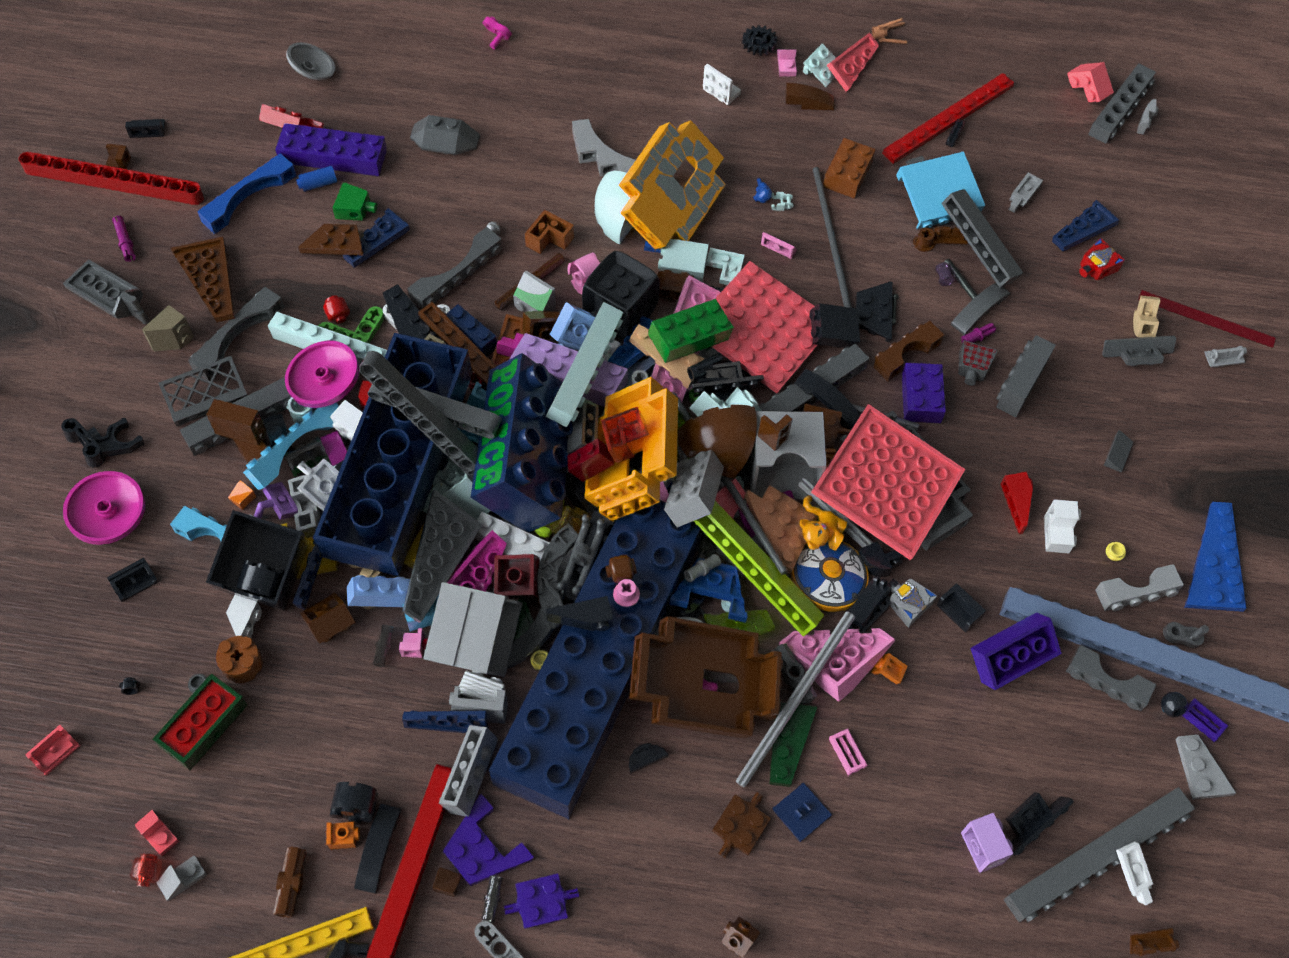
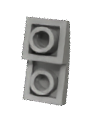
(1145, 121)

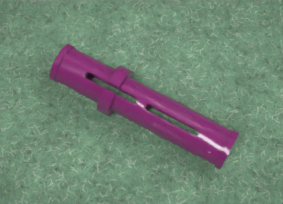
(125, 243)

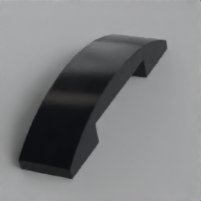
(829, 396)
(376, 848)

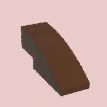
(808, 97)

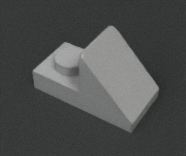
(180, 878)

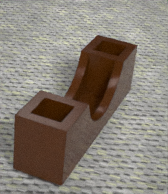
(924, 339)

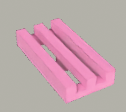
(855, 768)

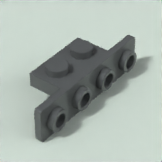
(1140, 350)

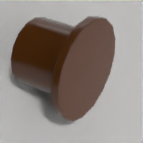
(924, 240)

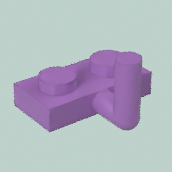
(278, 499)

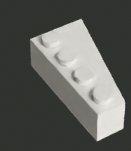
(517, 540)

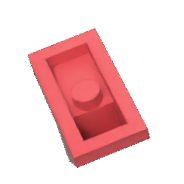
(156, 833)

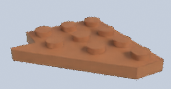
(780, 520)

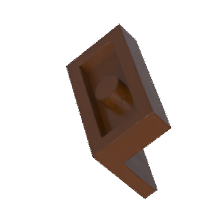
(774, 434)

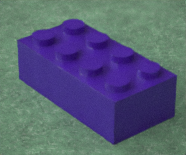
(1016, 650)

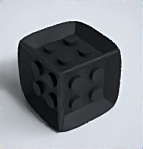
(624, 285)

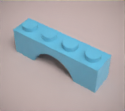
(192, 524)

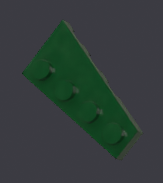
(790, 744)

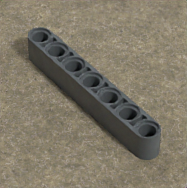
(460, 414)

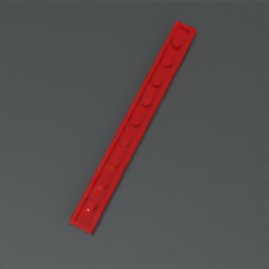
(947, 118)

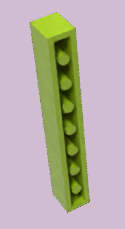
(760, 570)

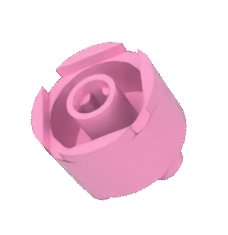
(582, 269)

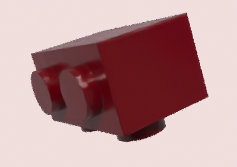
(590, 460)

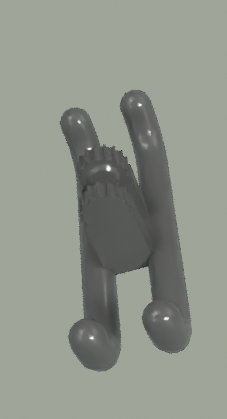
(582, 554)

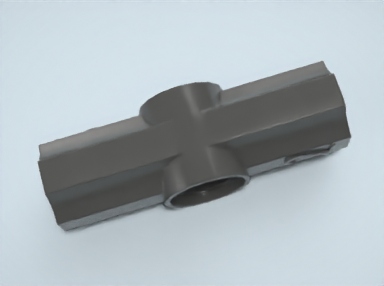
(791, 664)

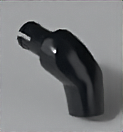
(343, 948)

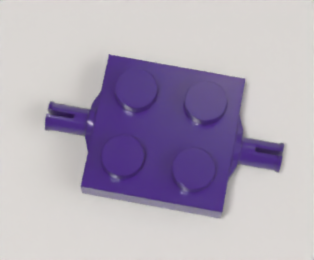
(541, 901)

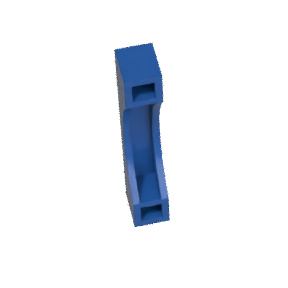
(219, 211)

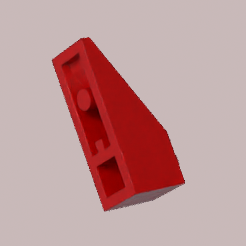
(1018, 494)

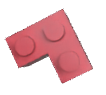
(1093, 79)

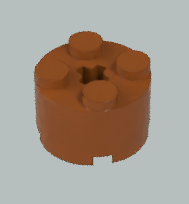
(239, 659)

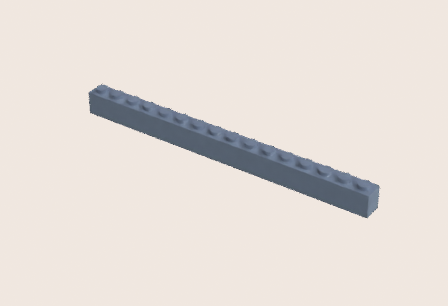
(1152, 654)

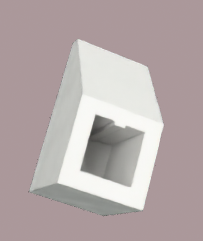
(243, 615)

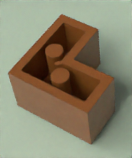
(549, 229)

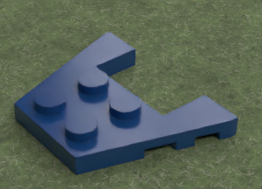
(719, 583)

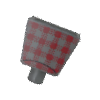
(975, 361)

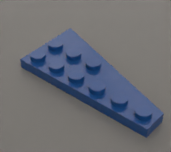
(1217, 569)

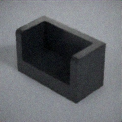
(961, 607)

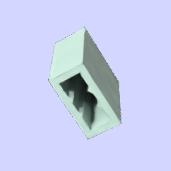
(684, 256)

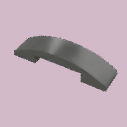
(979, 307)

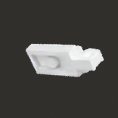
(1136, 872)

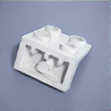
(719, 85)

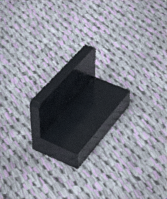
(145, 128)

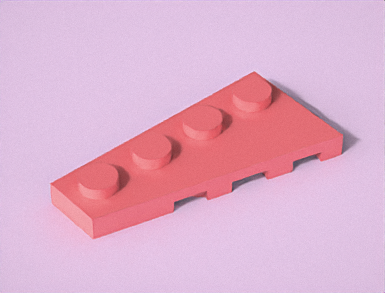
(853, 60)

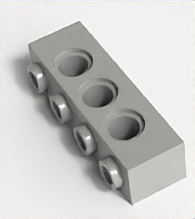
(468, 770)

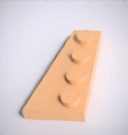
(677, 367)

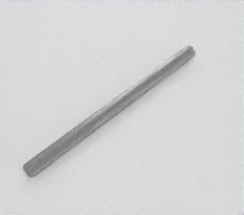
(795, 699)

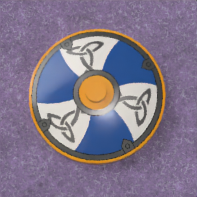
(830, 576)

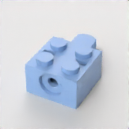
(572, 326)

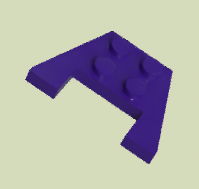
(475, 854)

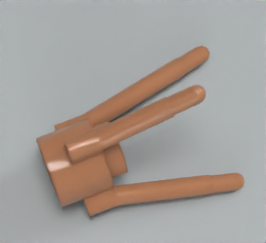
(880, 31)

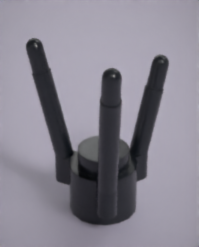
(698, 371)

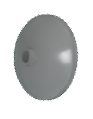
(310, 61)

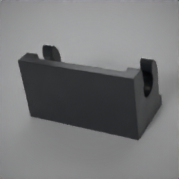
(132, 579)

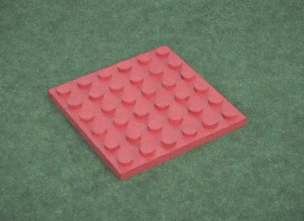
(769, 326)
(888, 481)

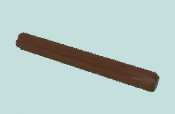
(541, 272)

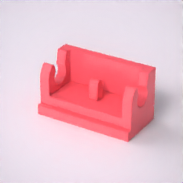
(52, 750)

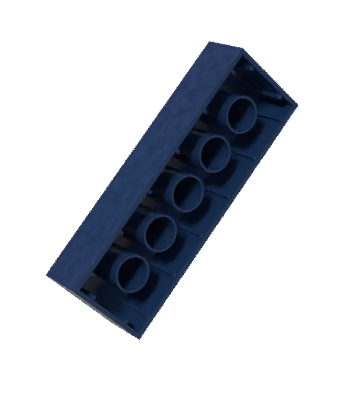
(390, 465)

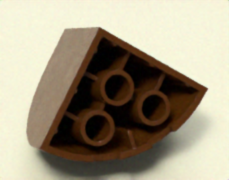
(726, 432)

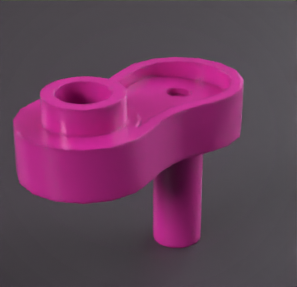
(499, 29)

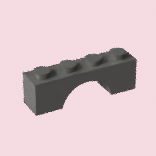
(1087, 667)

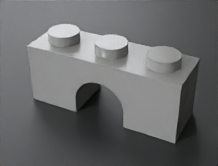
(308, 513)

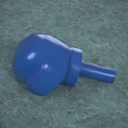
(763, 192)

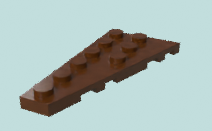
(209, 273)

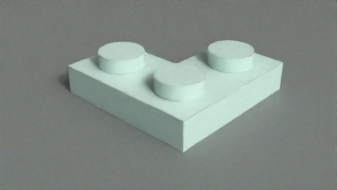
(729, 262)

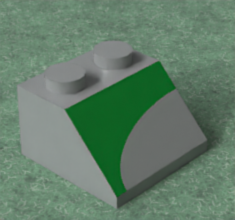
(534, 294)

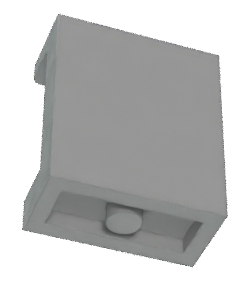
(495, 710)

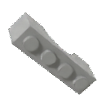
(1116, 594)

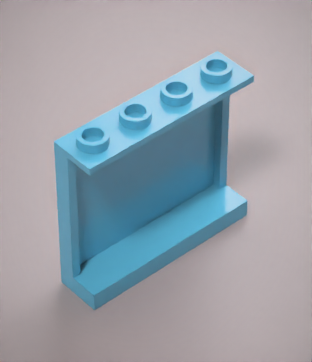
(933, 181)

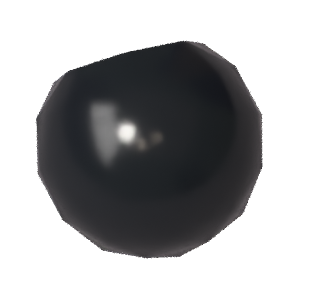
(1174, 704)

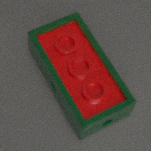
(200, 722)

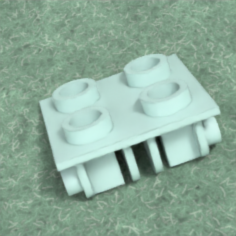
(817, 64)

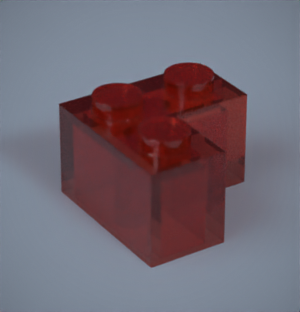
(621, 430)

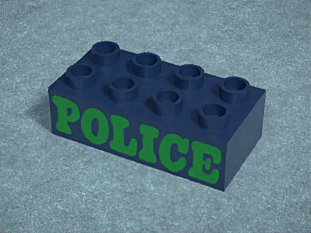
(526, 462)

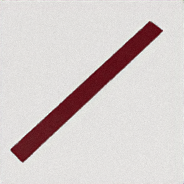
(1213, 320)

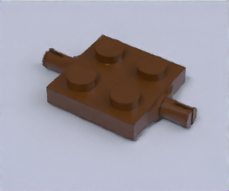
(831, 423)
(741, 824)

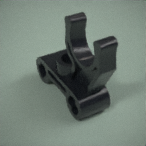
(97, 447)

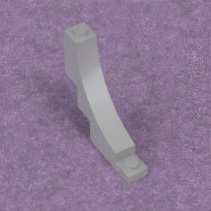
(592, 149)

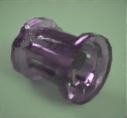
(944, 273)

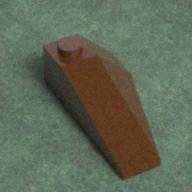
(540, 324)

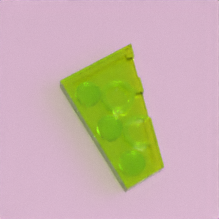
(757, 621)

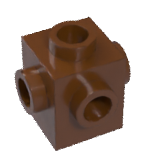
(740, 936)

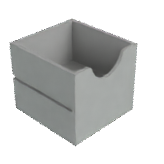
(796, 458)
(473, 629)

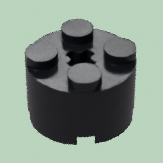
(260, 579)
(354, 802)

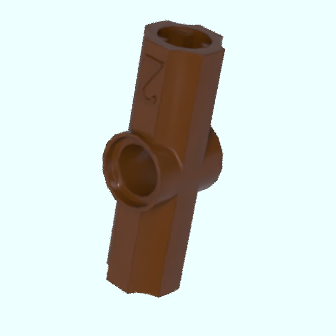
(289, 882)

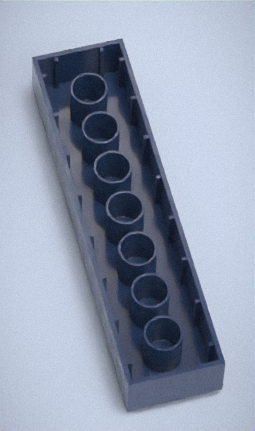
(590, 672)

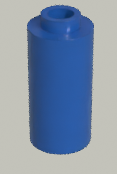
(316, 178)

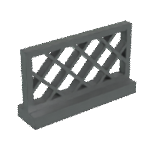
(200, 409)

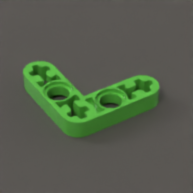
(365, 322)

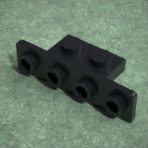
(725, 370)
(1034, 817)

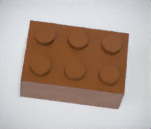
(849, 168)

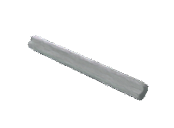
(850, 528)

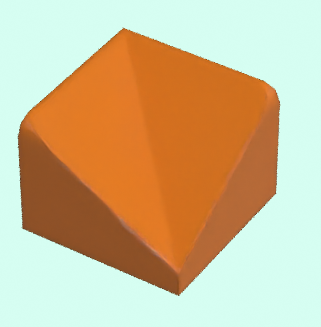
(242, 495)

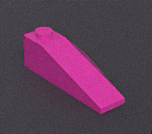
(478, 566)

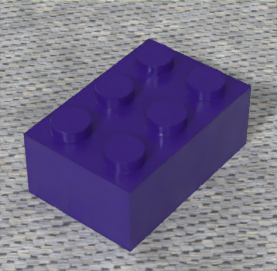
(923, 392)

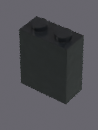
(834, 325)

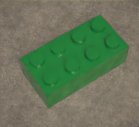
(690, 330)

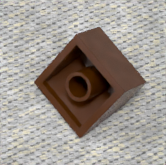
(327, 618)

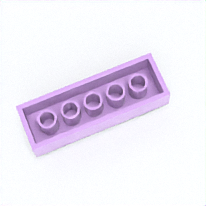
(559, 359)

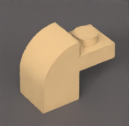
(1144, 319)

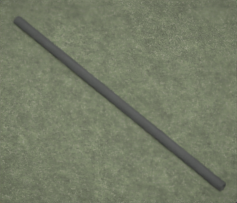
(831, 236)
(744, 508)

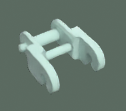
(783, 205)

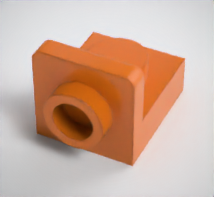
(890, 668)

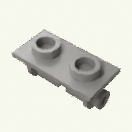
(1226, 356)

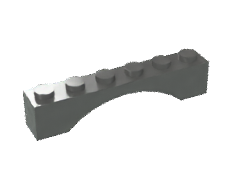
(431, 289)
(258, 309)

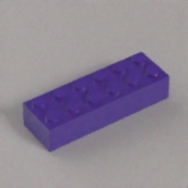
(329, 147)

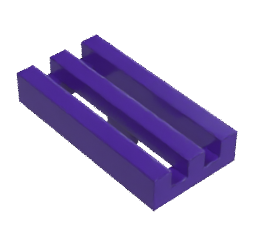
(1202, 722)

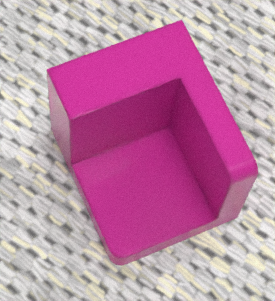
(507, 345)

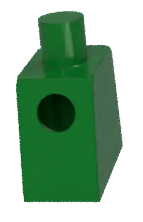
(352, 203)

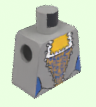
(910, 600)

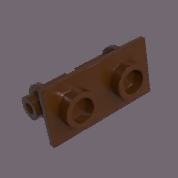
(945, 235)
(1152, 941)

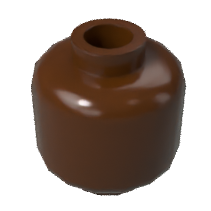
(621, 568)

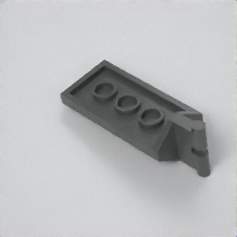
(107, 291)

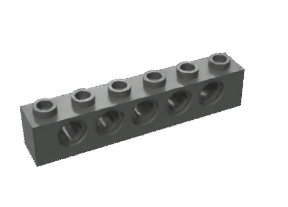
(1121, 104)

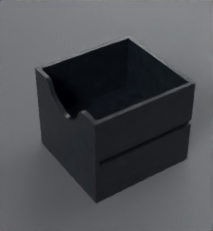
(262, 543)

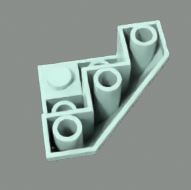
(737, 397)

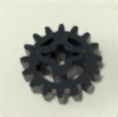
(759, 40)

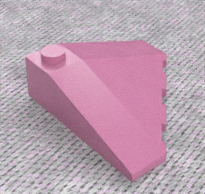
(848, 662)

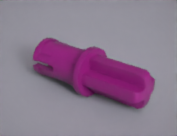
(979, 333)

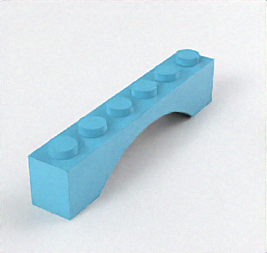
(267, 467)

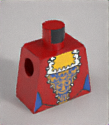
(1100, 261)

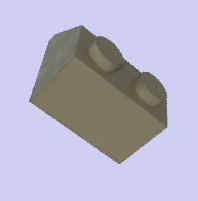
(168, 331)

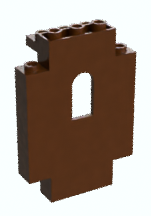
(671, 673)

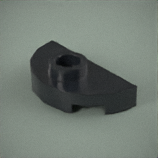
(645, 755)

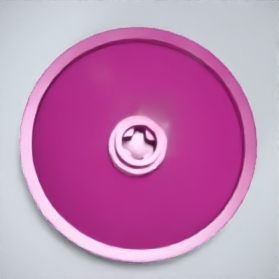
(322, 374)
(104, 507)

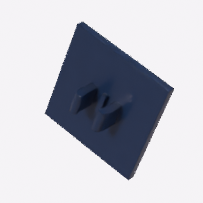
(801, 812)

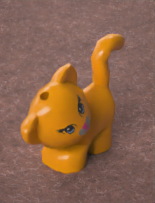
(828, 527)

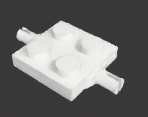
(318, 482)

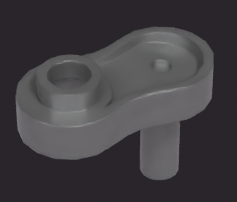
(1188, 636)

